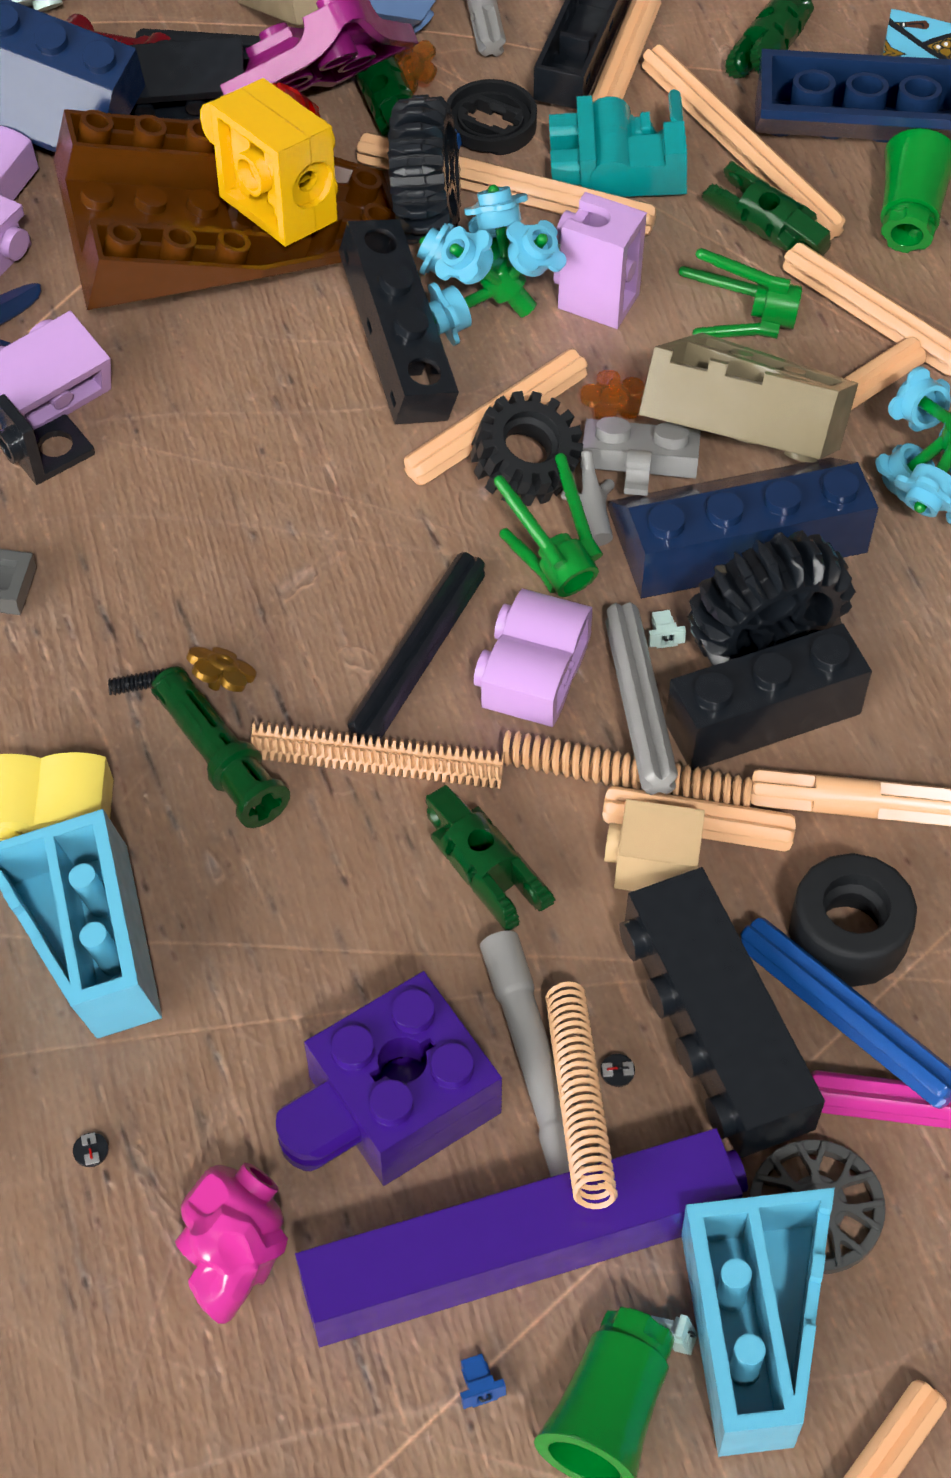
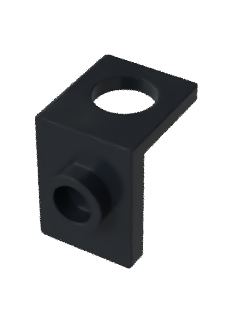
(23, 443)

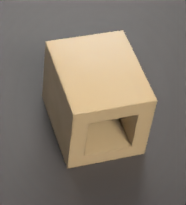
(653, 843)

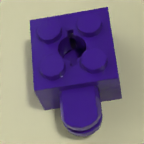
(397, 1109)

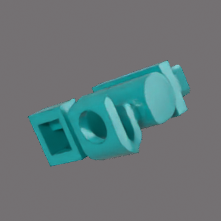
(618, 152)

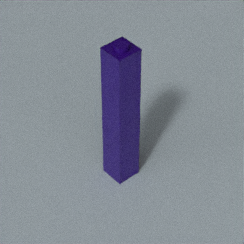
(510, 1239)

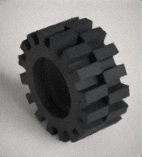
(537, 422)

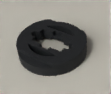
(492, 97)

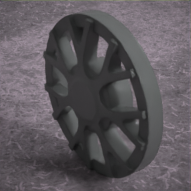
(840, 1206)

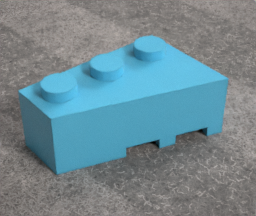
(84, 918)

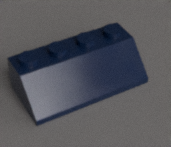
(59, 67)
(851, 95)
(687, 530)

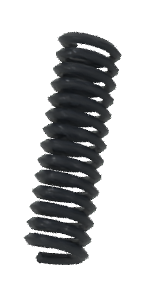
(140, 680)

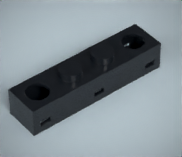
(576, 50)
(397, 321)

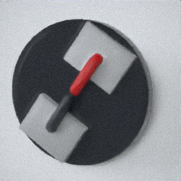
(617, 1070)
(90, 1149)

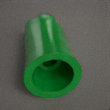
(914, 187)
(610, 1399)

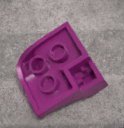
(331, 48)

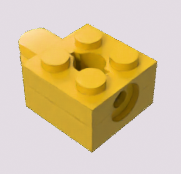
(273, 160)

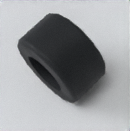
(859, 884)

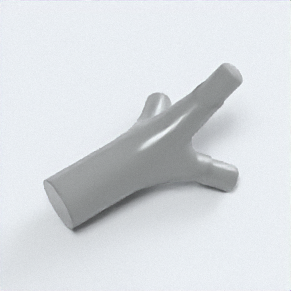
(594, 500)

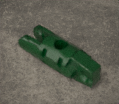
(773, 28)
(383, 87)
(768, 211)
(483, 857)

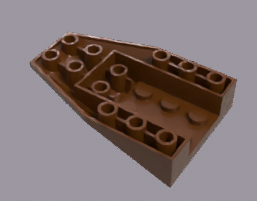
(152, 214)

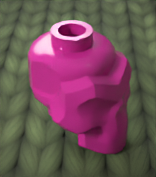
(230, 1236)

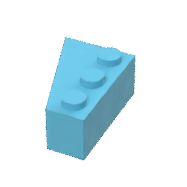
(755, 1308)

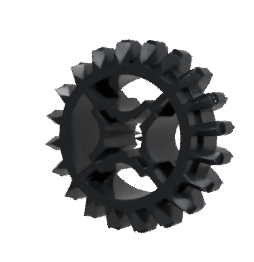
(424, 165)
(770, 596)

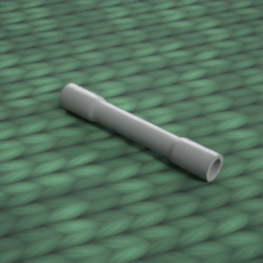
(515, 993)

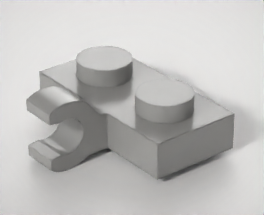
(642, 450)

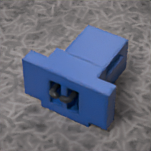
(479, 1383)

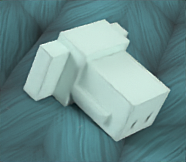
(665, 631)
(683, 1333)

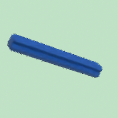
(849, 1012)

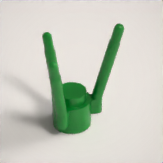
(773, 302)
(565, 562)

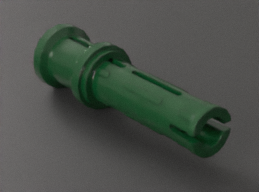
(232, 763)

